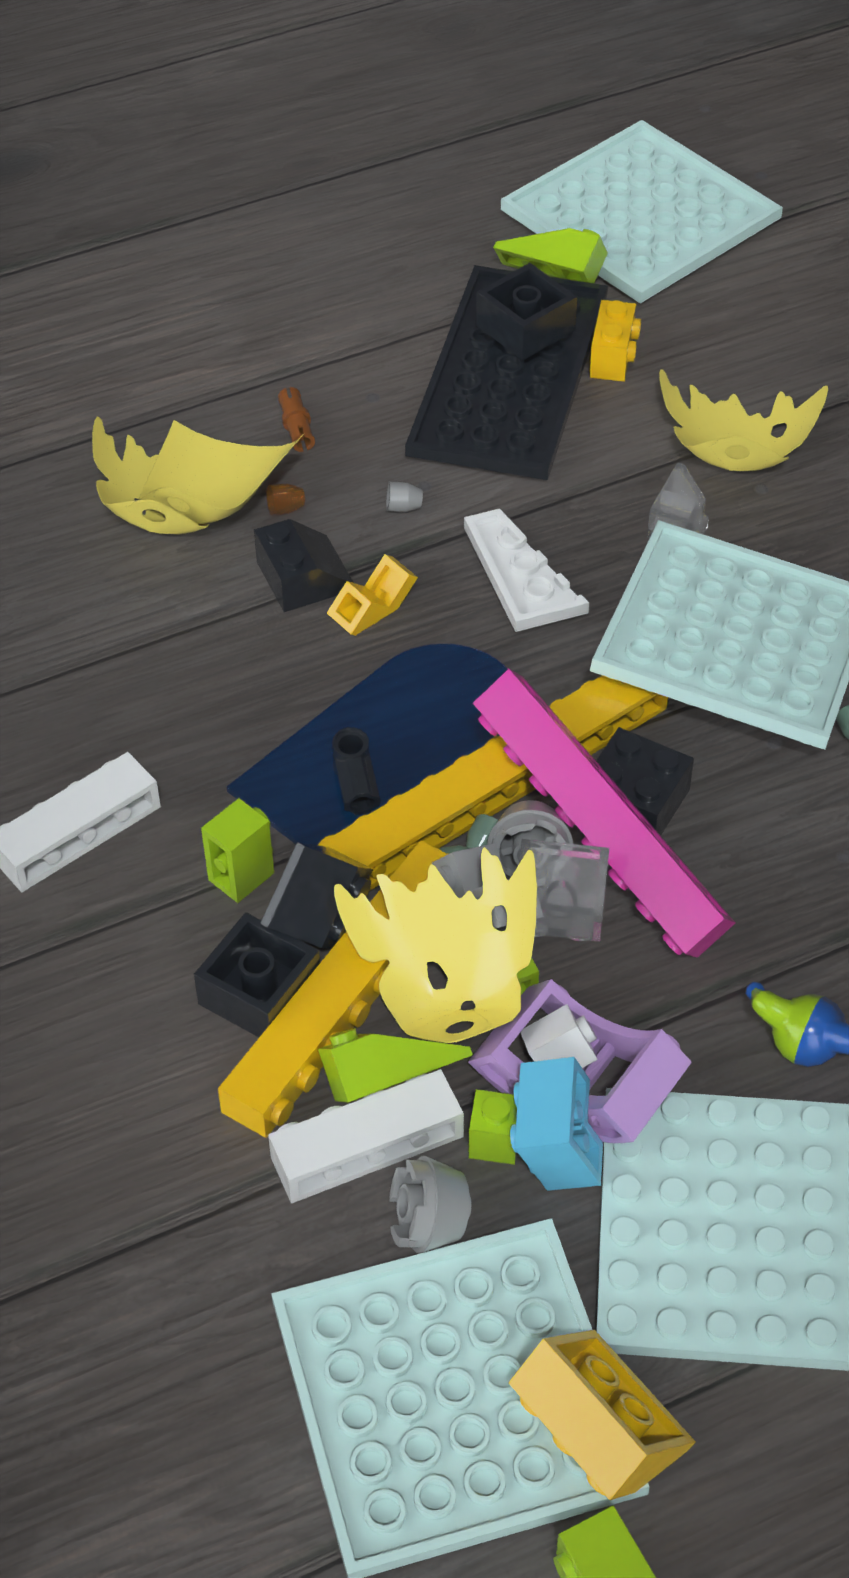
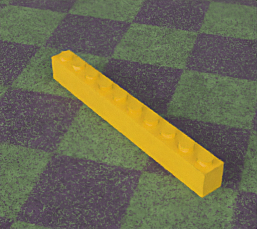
(485, 780)

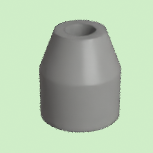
(403, 497)

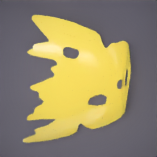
(731, 438)
(127, 483)
(458, 937)

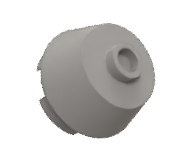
(526, 821)
(430, 1204)

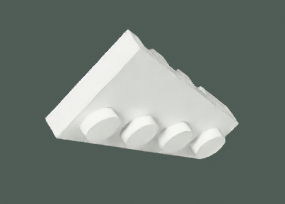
(520, 575)

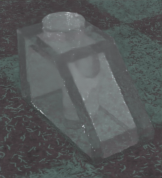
(680, 503)

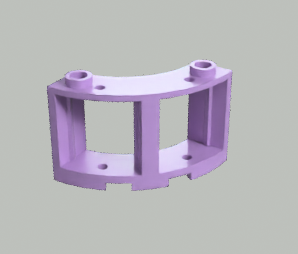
(636, 1095)

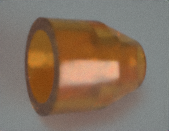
(284, 498)

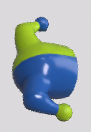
(805, 1028)

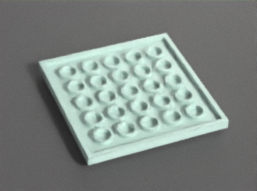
(650, 204)
(732, 634)
(729, 1233)
(414, 1400)

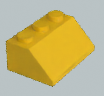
(599, 1412)

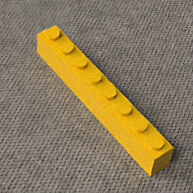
(331, 1000)

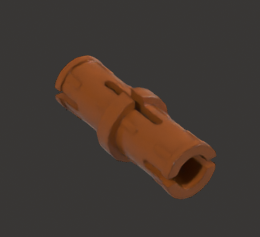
(296, 419)

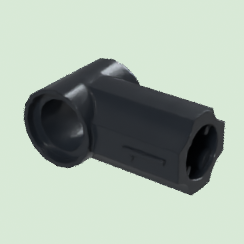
(355, 770)

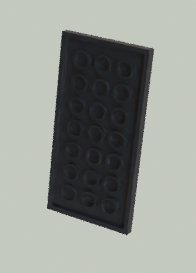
(491, 405)

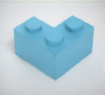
(554, 1125)

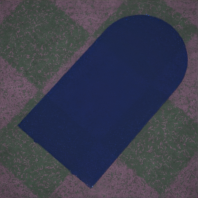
(416, 724)

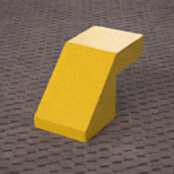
(362, 606)

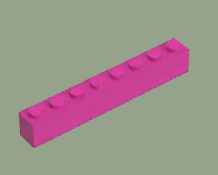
(603, 814)

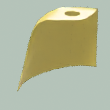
(208, 476)

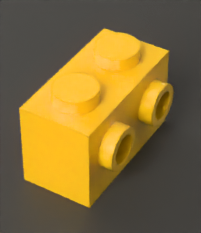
(614, 341)

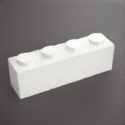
(76, 820)
(366, 1135)

